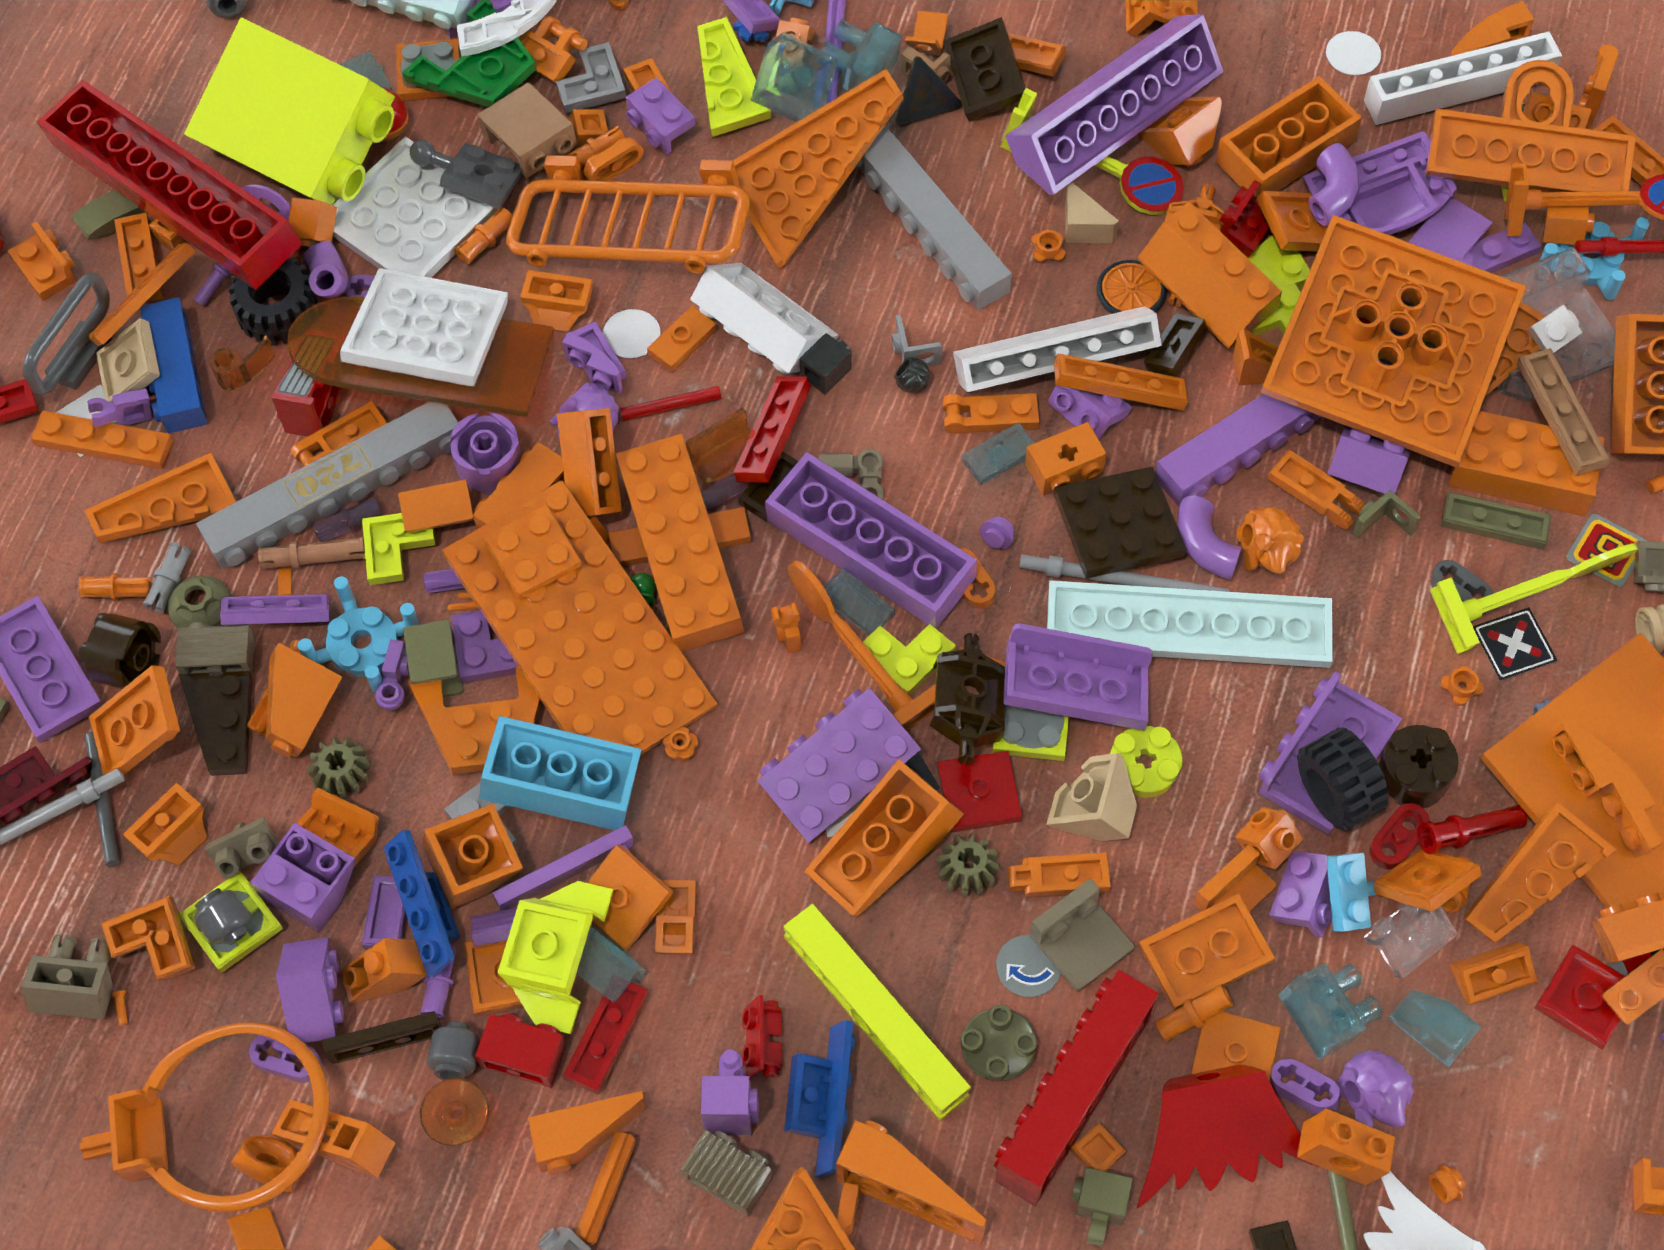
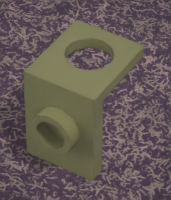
(1387, 506)

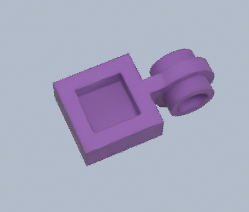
(393, 670)

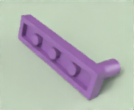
(561, 869)

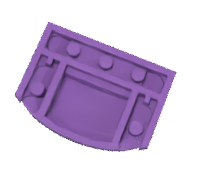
(1393, 186)

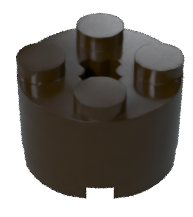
(119, 649)
(1419, 765)

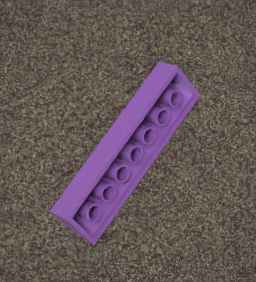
(1116, 103)

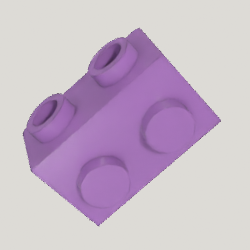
(658, 114)
(1089, 407)
(1304, 893)

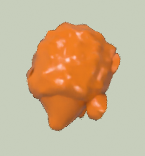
(1269, 539)

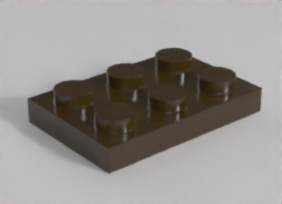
(985, 69)

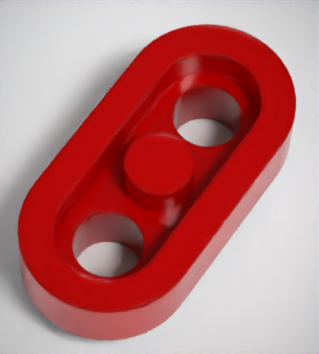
(1397, 837)

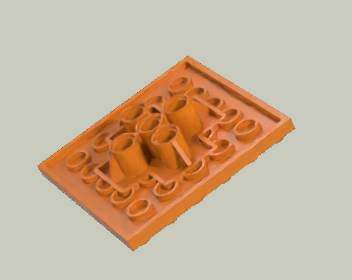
(1426, 394)

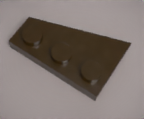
(220, 716)

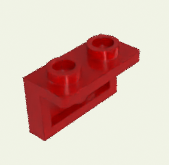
(1245, 221)

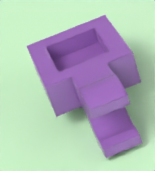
(125, 409)

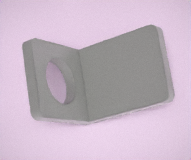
(900, 346)

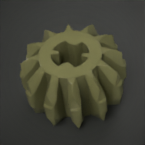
(333, 756)
(982, 864)

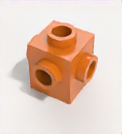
(1272, 835)

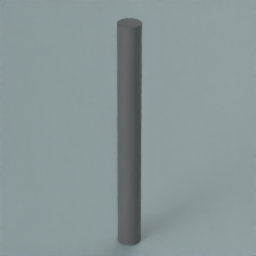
(103, 807)

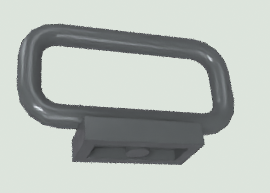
(78, 352)

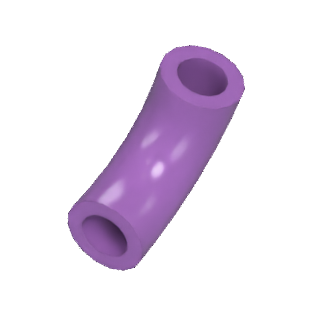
(1340, 185)
(327, 270)
(1201, 541)

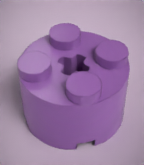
(484, 450)

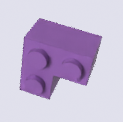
(306, 989)

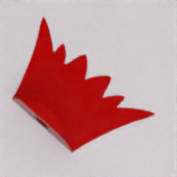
(1215, 1121)

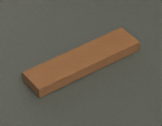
(1563, 412)

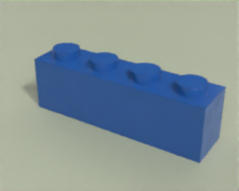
(178, 386)

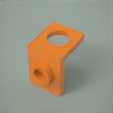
(929, 33)

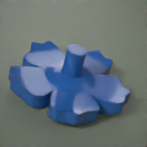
(746, 35)

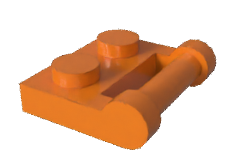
(1598, 82)

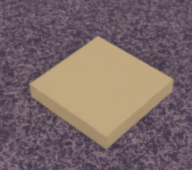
(128, 360)

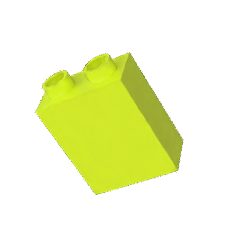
(291, 114)

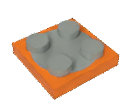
(442, 53)

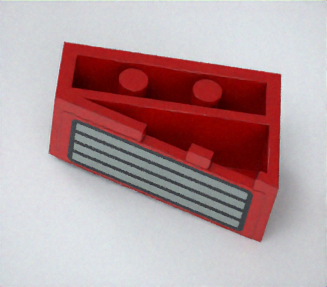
(304, 402)

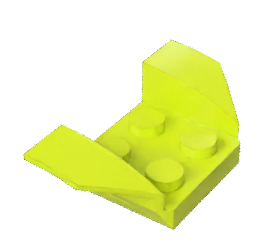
(547, 950)

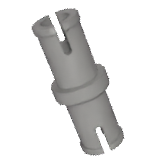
(167, 577)

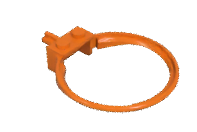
(139, 1136)

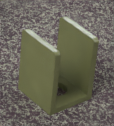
(433, 655)

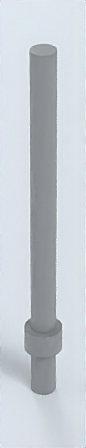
(1056, 566)
(86, 792)

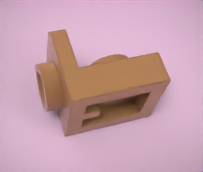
(940, 66)

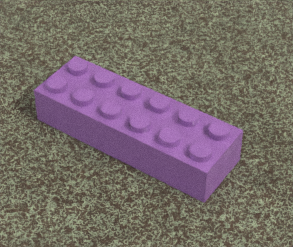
(871, 540)

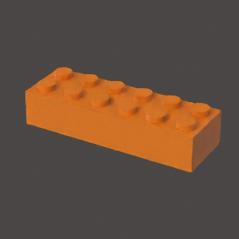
(680, 543)

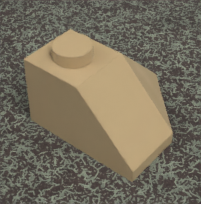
(1097, 802)

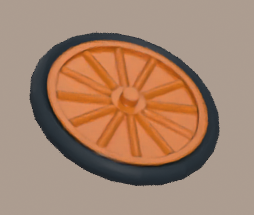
(1129, 286)

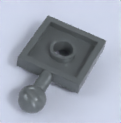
(464, 171)

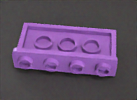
(1077, 676)
(1333, 709)
(837, 763)

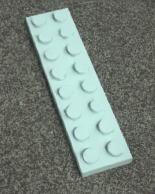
(1198, 622)

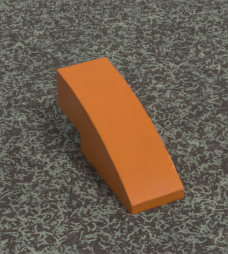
(1500, 27)

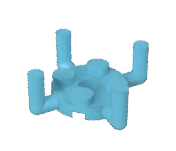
(1603, 270)
(352, 625)

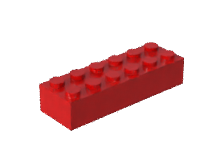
(1076, 1087)

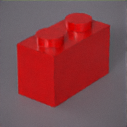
(521, 1049)

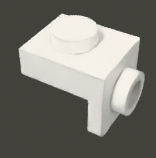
(1555, 329)

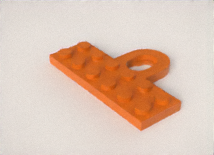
(1555, 155)

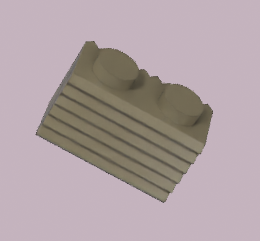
(214, 648)
(727, 1172)

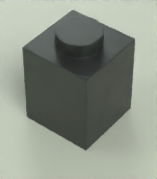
(826, 363)

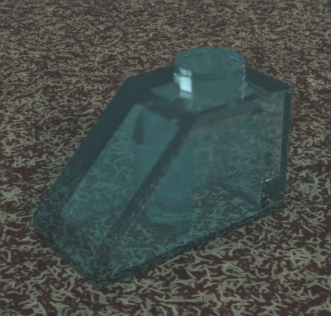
(1435, 1025)

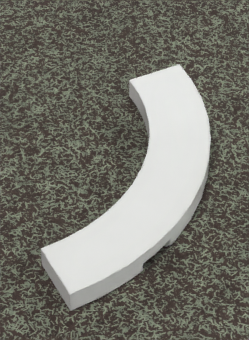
(501, 27)

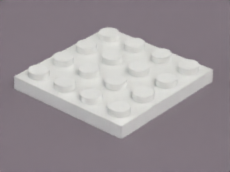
(406, 217)
(424, 327)

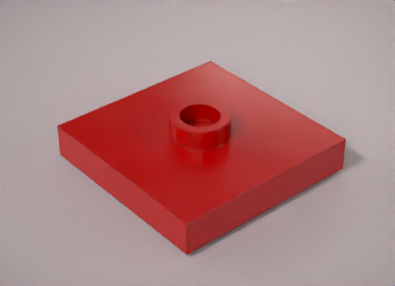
(981, 790)
(1576, 997)

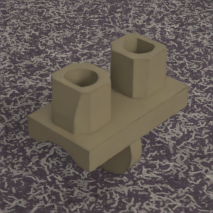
(242, 847)

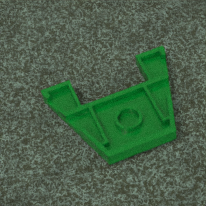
(476, 77)

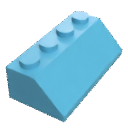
(559, 773)

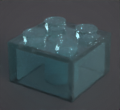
(794, 77)

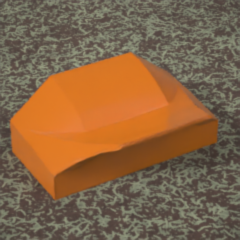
(555, 298)
(169, 828)

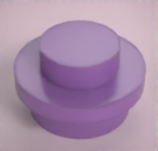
(997, 533)

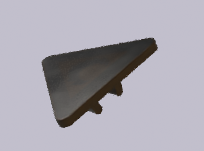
(925, 95)

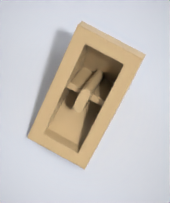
(1087, 220)

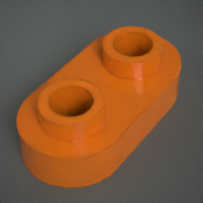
(614, 160)

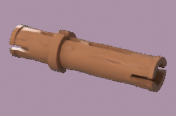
(311, 553)

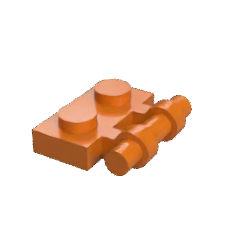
(550, 59)

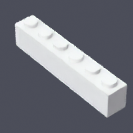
(1453, 78)
(1035, 352)

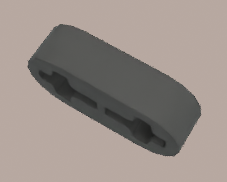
(1464, 580)

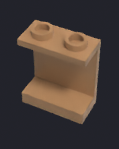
(528, 128)

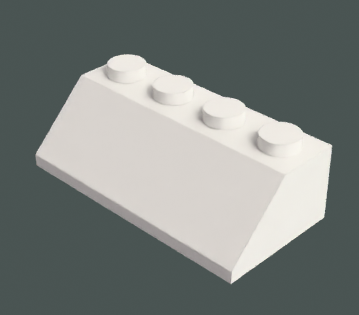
(758, 314)

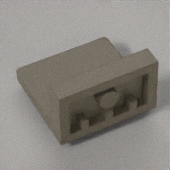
(1080, 937)

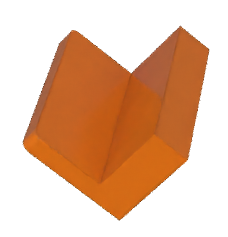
(436, 506)
(1240, 877)

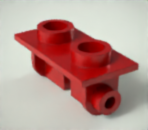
(759, 1054)

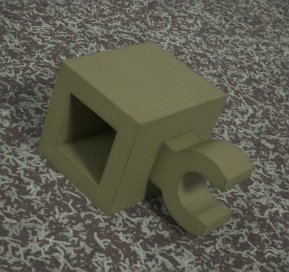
(1102, 1199)

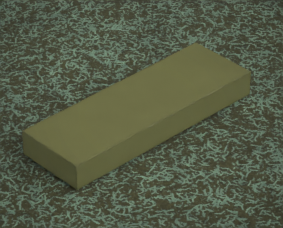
(1496, 520)

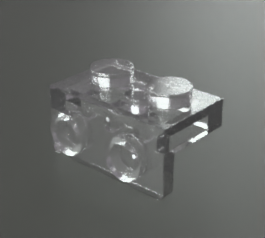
(1410, 937)

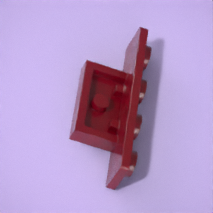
(32, 778)

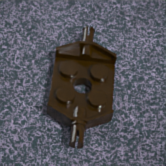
(965, 716)

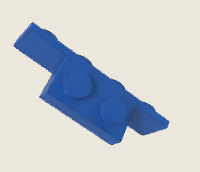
(423, 903)
(819, 1096)

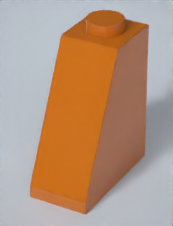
(295, 699)

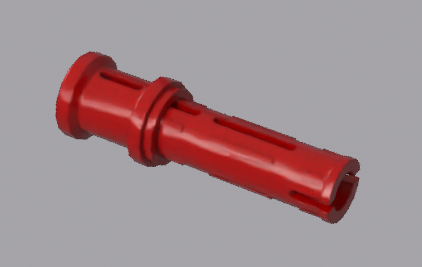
(1458, 830)

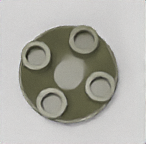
(998, 1044)

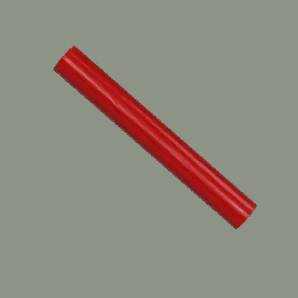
(670, 403)

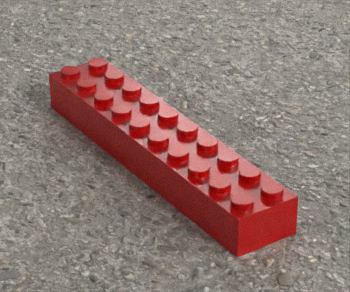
(170, 184)

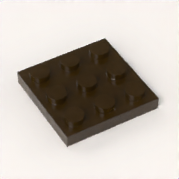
(1119, 522)

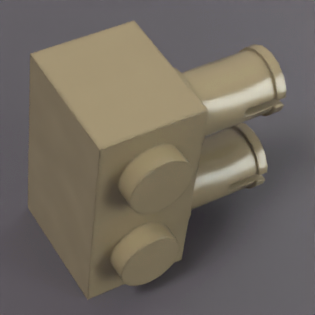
(69, 985)

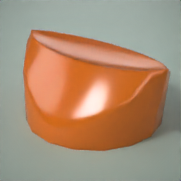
(263, 1158)

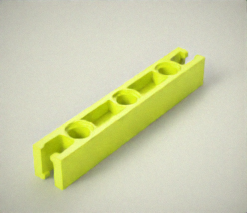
(877, 1012)

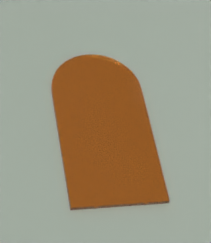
(503, 385)

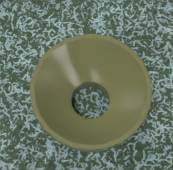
(207, 611)

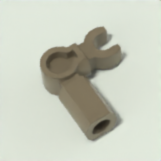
(867, 466)

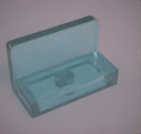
(608, 966)

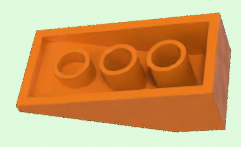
(883, 839)
(902, 1181)

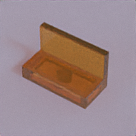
(719, 447)

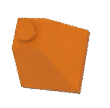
(1185, 130)

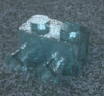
(875, 52)
(1323, 1010)

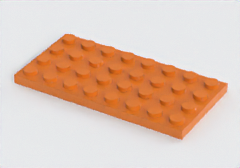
(586, 637)

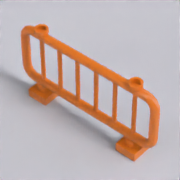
(567, 176)

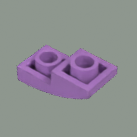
(599, 366)

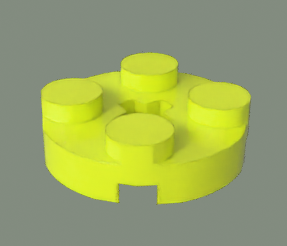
(1155, 743)

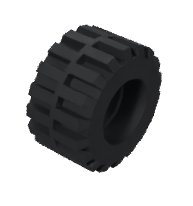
(275, 318)
(1342, 778)

